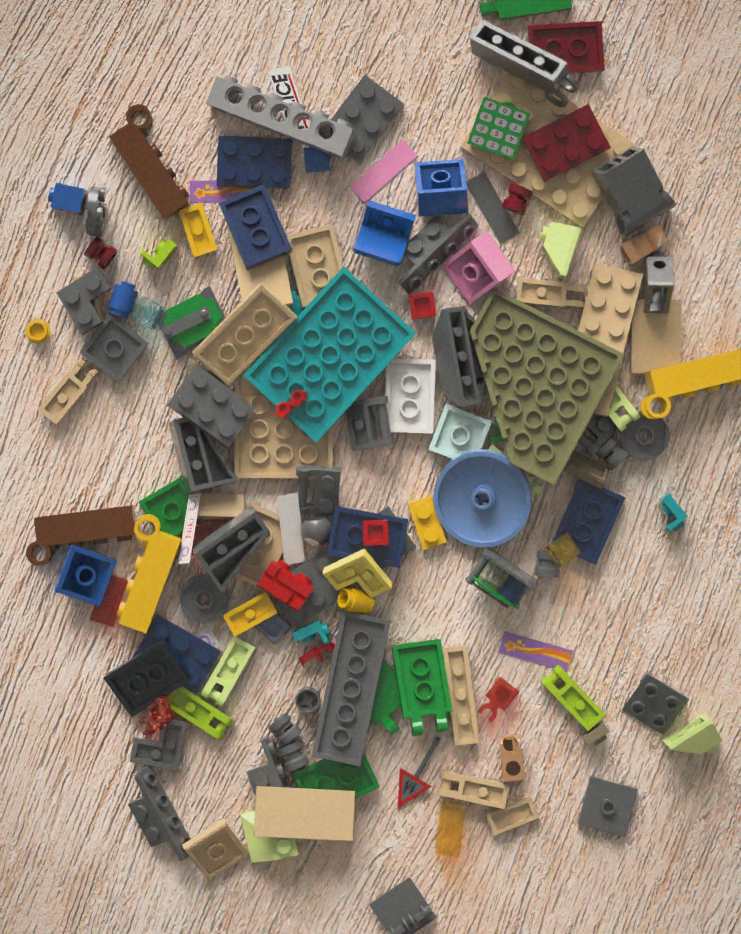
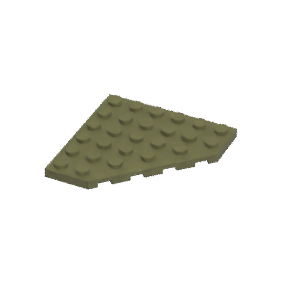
(540, 381)

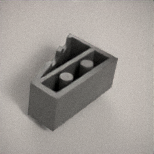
(199, 458)
(230, 546)

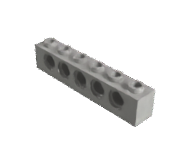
(226, 87)

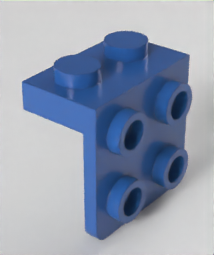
(384, 233)

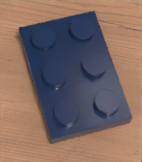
(254, 162)
(255, 227)
(590, 519)
(347, 536)
(191, 650)

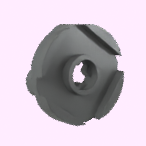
(96, 211)
(654, 446)
(203, 613)

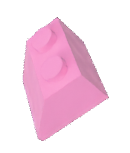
(478, 267)

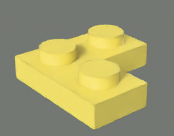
(361, 569)

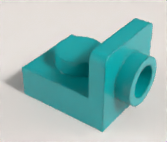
(671, 508)
(308, 632)

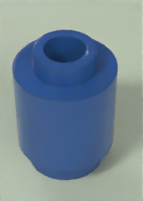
(123, 299)

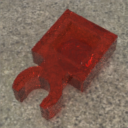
(500, 695)
(158, 717)

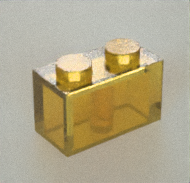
(449, 828)

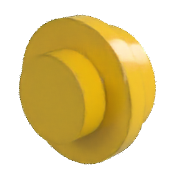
(37, 331)

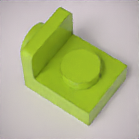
(163, 254)

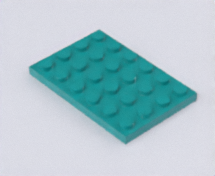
(330, 353)

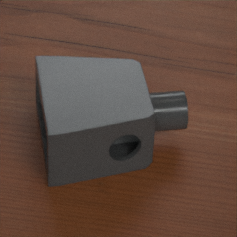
(657, 274)

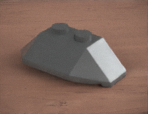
(457, 358)

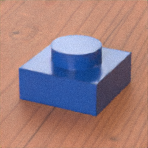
(316, 160)

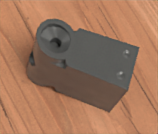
(632, 189)

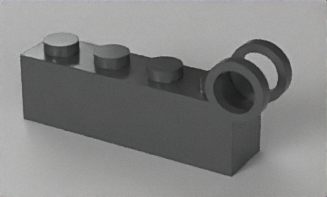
(523, 61)

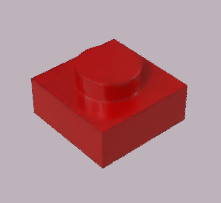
(422, 305)
(375, 532)

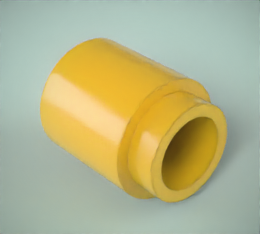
(355, 600)

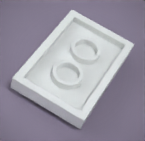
(411, 395)

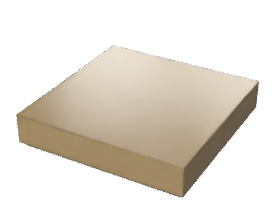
(216, 849)

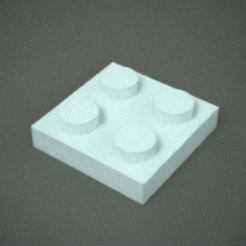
(458, 432)

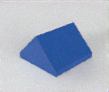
(85, 575)

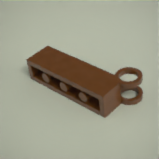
(146, 165)
(80, 527)

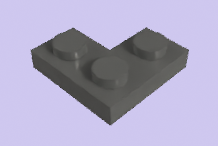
(79, 296)
(162, 753)

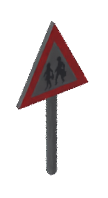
(411, 785)

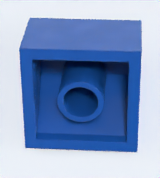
(441, 187)

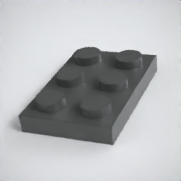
(370, 113)
(211, 406)

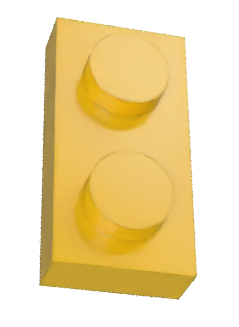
(198, 230)
(427, 523)
(250, 613)

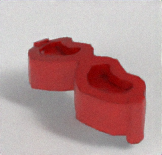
(287, 407)
(316, 652)

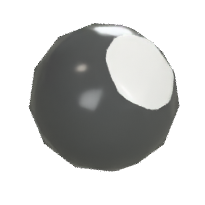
(316, 530)

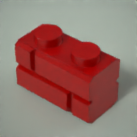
(285, 585)

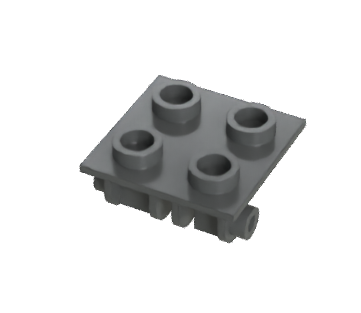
(655, 703)
(403, 909)

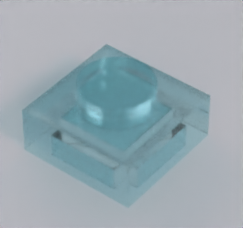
(148, 313)

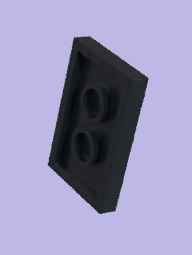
(147, 677)

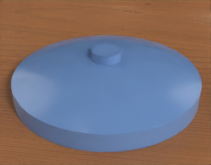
(482, 498)

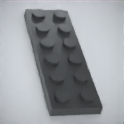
(323, 591)
(351, 688)

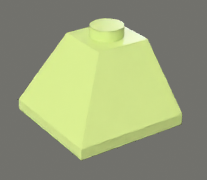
(559, 246)
(695, 737)
(267, 848)

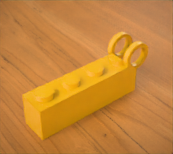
(689, 377)
(151, 576)

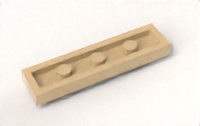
(461, 695)

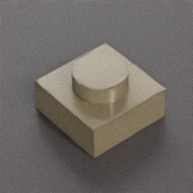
(596, 734)

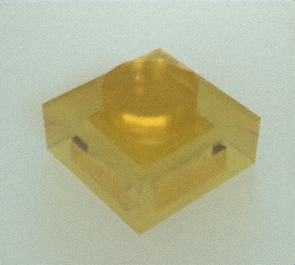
(563, 550)

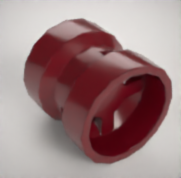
(514, 204)
(100, 252)

